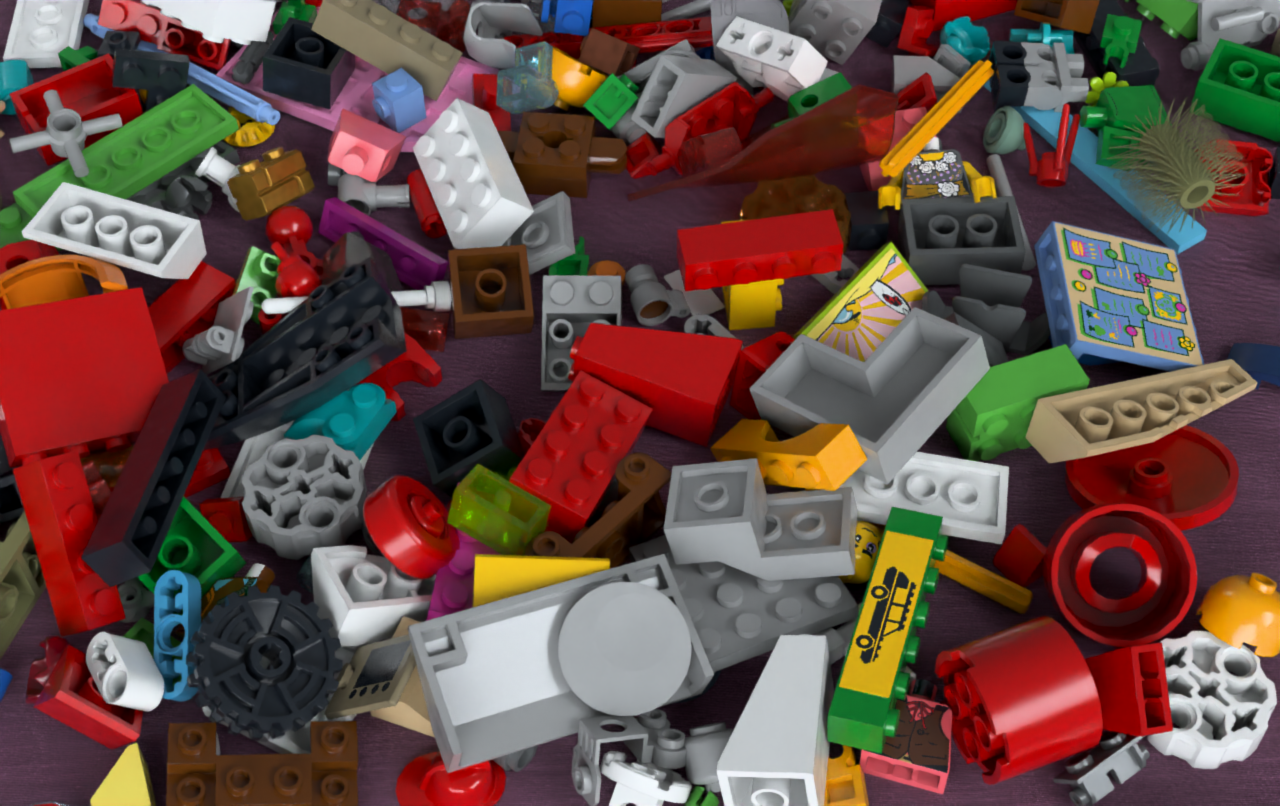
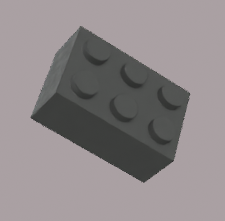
(950, 232)

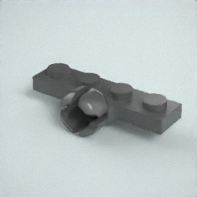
(183, 190)

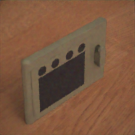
(373, 678)

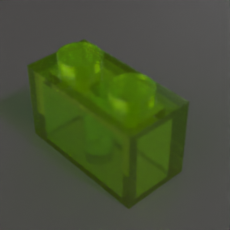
(497, 512)

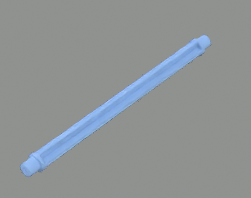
(207, 82)

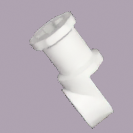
(219, 171)

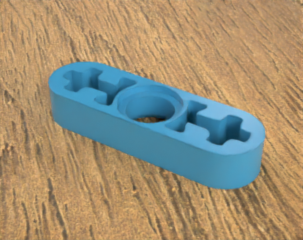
(165, 621)

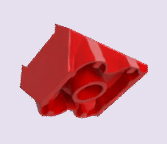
(1255, 193)

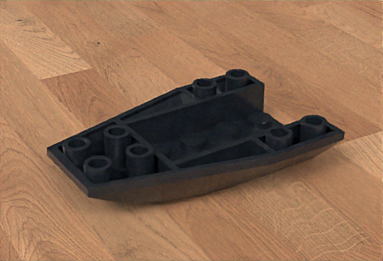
(310, 355)

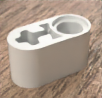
(124, 672)

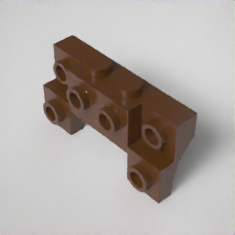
(313, 779)

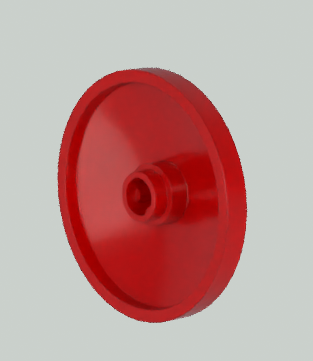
(1180, 476)

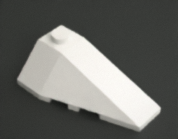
(365, 594)

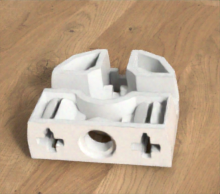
(772, 58)

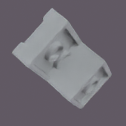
(729, 518)

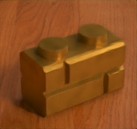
(270, 184)

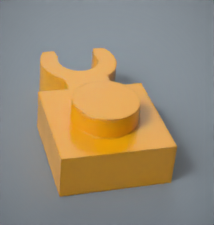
(845, 781)

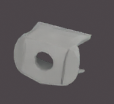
(491, 19)

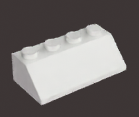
(119, 232)

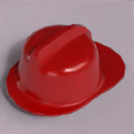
(428, 783)

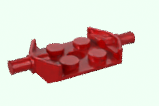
(725, 109)

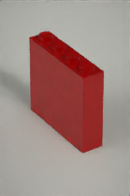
(77, 375)

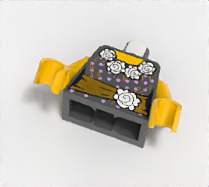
(936, 175)

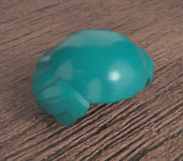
(966, 38)

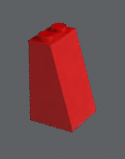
(672, 372)

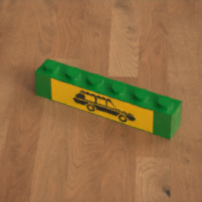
(886, 630)

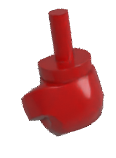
(295, 276)

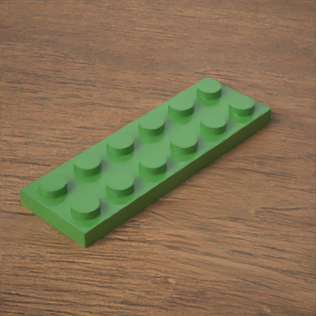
(139, 150)

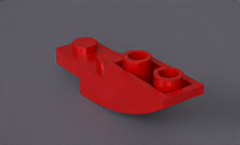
(162, 31)

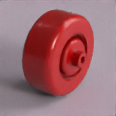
(410, 527)

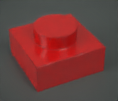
(227, 517)

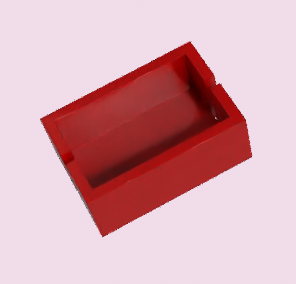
(82, 89)

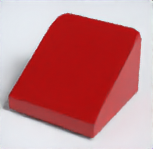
(641, 152)
(1021, 557)

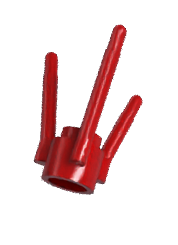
(1053, 167)

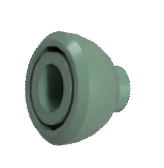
(1004, 132)

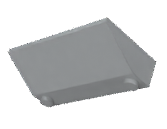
(497, 671)

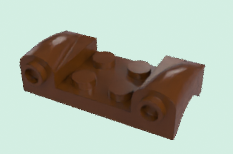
(624, 521)

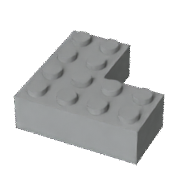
(887, 400)

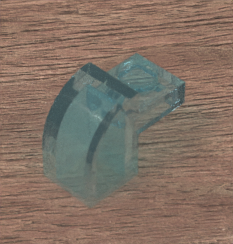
(528, 83)

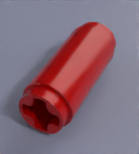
(425, 205)

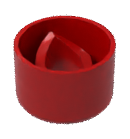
(1165, 583)

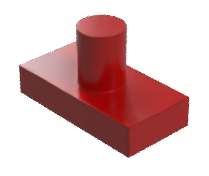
(485, 96)

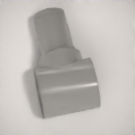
(368, 196)

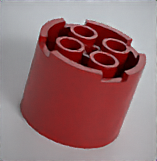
(1020, 699)

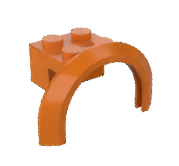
(57, 280)

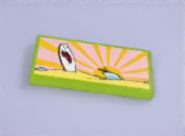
(868, 305)

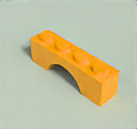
(812, 460)

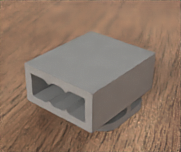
(676, 86)

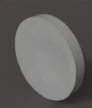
(624, 648)

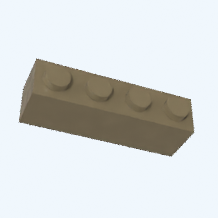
(388, 42)

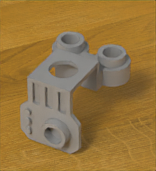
(646, 737)

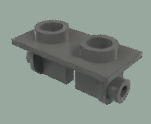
(1088, 770)

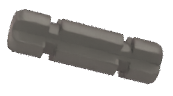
(251, 60)

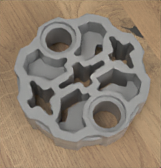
(299, 491)

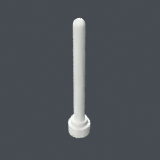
(433, 297)

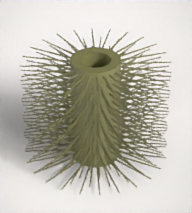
(1177, 166)

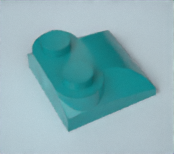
(351, 419)

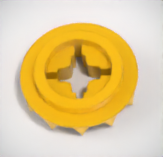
(250, 133)

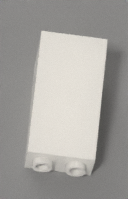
(781, 737)

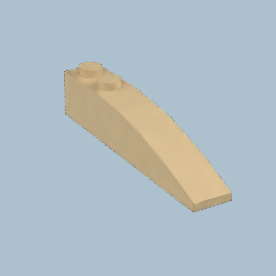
(1132, 410)

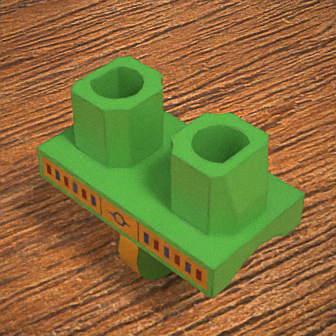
(260, 273)

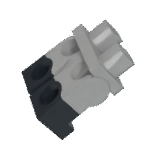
(1036, 75)

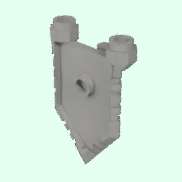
(1232, 20)

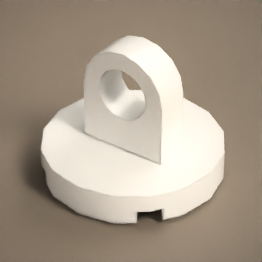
(643, 782)

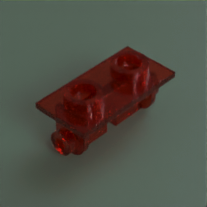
(426, 327)

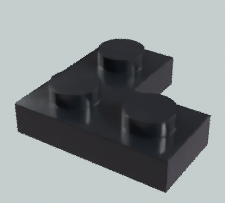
(156, 72)

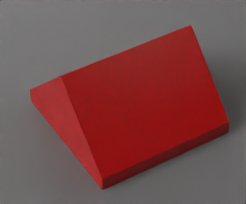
(76, 702)

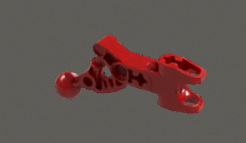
(293, 231)

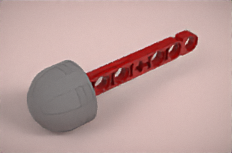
(665, 34)

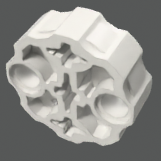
(1214, 702)

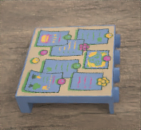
(1116, 298)

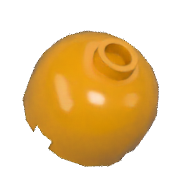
(574, 80)
(1244, 611)

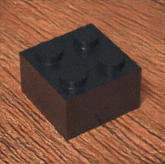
(306, 65)
(466, 432)

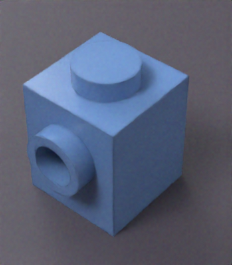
(399, 100)

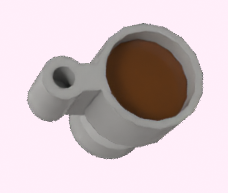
(651, 299)

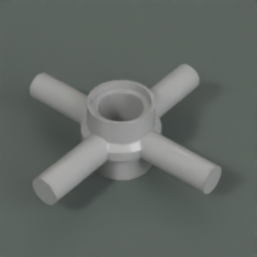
(65, 133)

